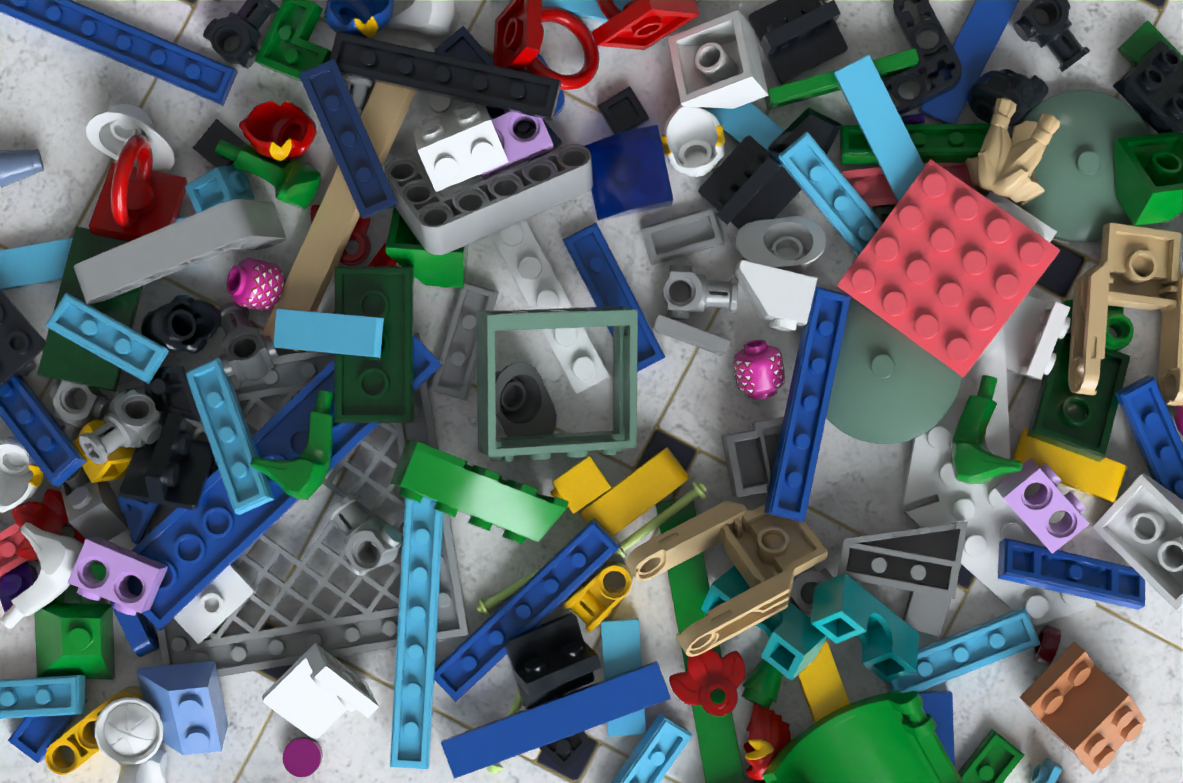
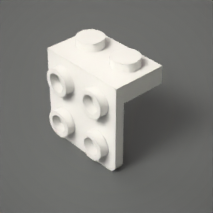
(458, 145)
(1033, 335)

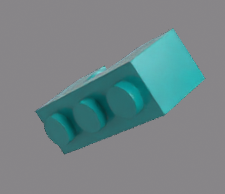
(848, 610)
(792, 637)

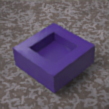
(15, 583)

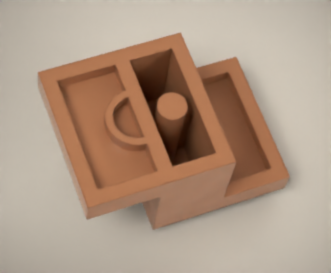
(1084, 708)

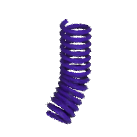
(915, 118)

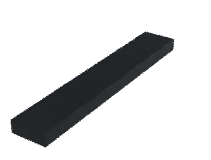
(446, 76)

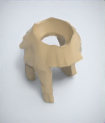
(1009, 165)

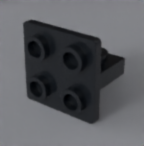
(798, 35)
(1156, 88)
(749, 185)
(18, 342)
(169, 469)
(551, 660)

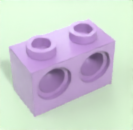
(515, 148)
(1038, 508)
(119, 566)

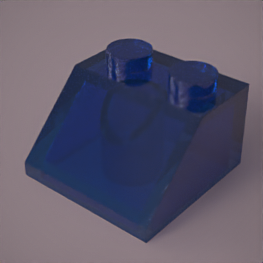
(629, 173)

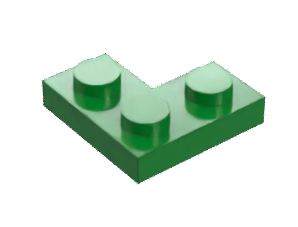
(287, 41)

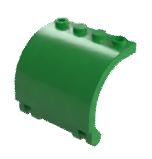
(867, 742)

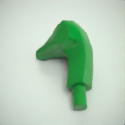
(293, 180)
(969, 455)
(305, 473)

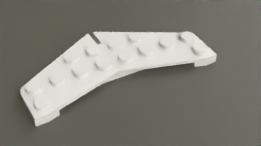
(981, 505)

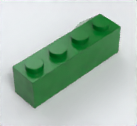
(475, 492)

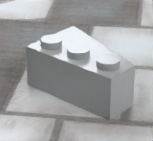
(909, 559)

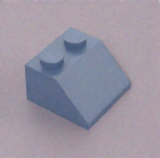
(188, 705)

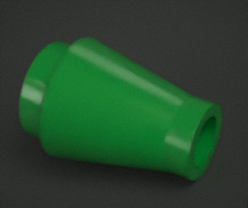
(763, 685)

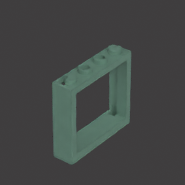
(572, 444)

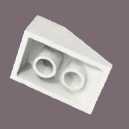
(1148, 534)

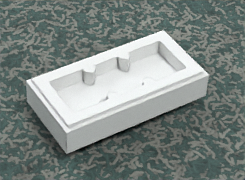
(215, 604)

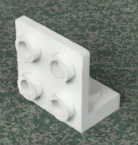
(318, 692)

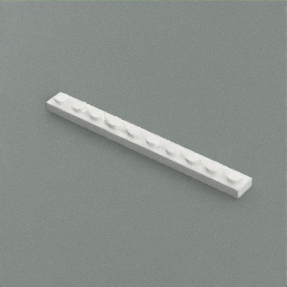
(534, 277)

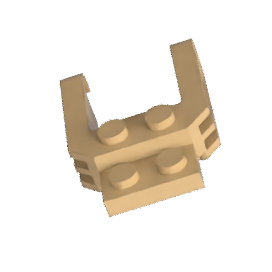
(1137, 273)
(762, 548)

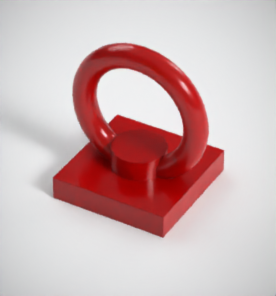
(642, 22)
(521, 34)
(136, 198)

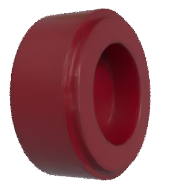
(1049, 643)

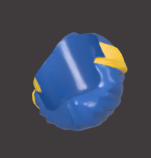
(358, 17)

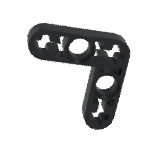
(928, 58)

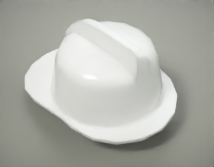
(118, 123)
(782, 242)

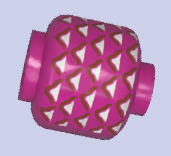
(256, 284)
(759, 369)

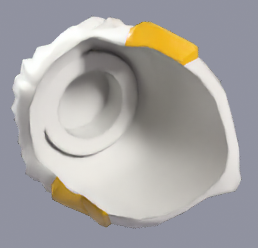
(693, 140)
(18, 474)

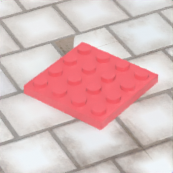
(948, 268)

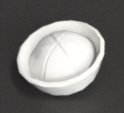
(129, 731)

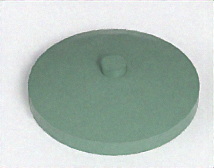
(1080, 164)
(886, 383)

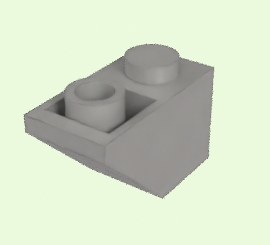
(92, 507)

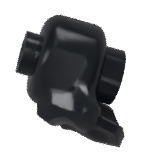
(1008, 84)
(182, 324)

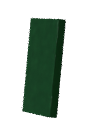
(68, 360)
(374, 386)

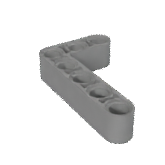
(490, 205)
(227, 226)

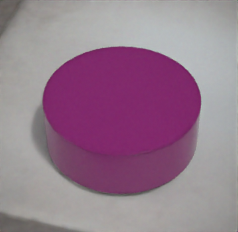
(302, 756)

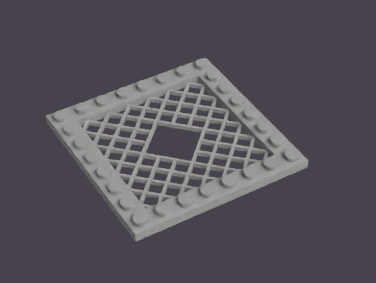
(334, 634)

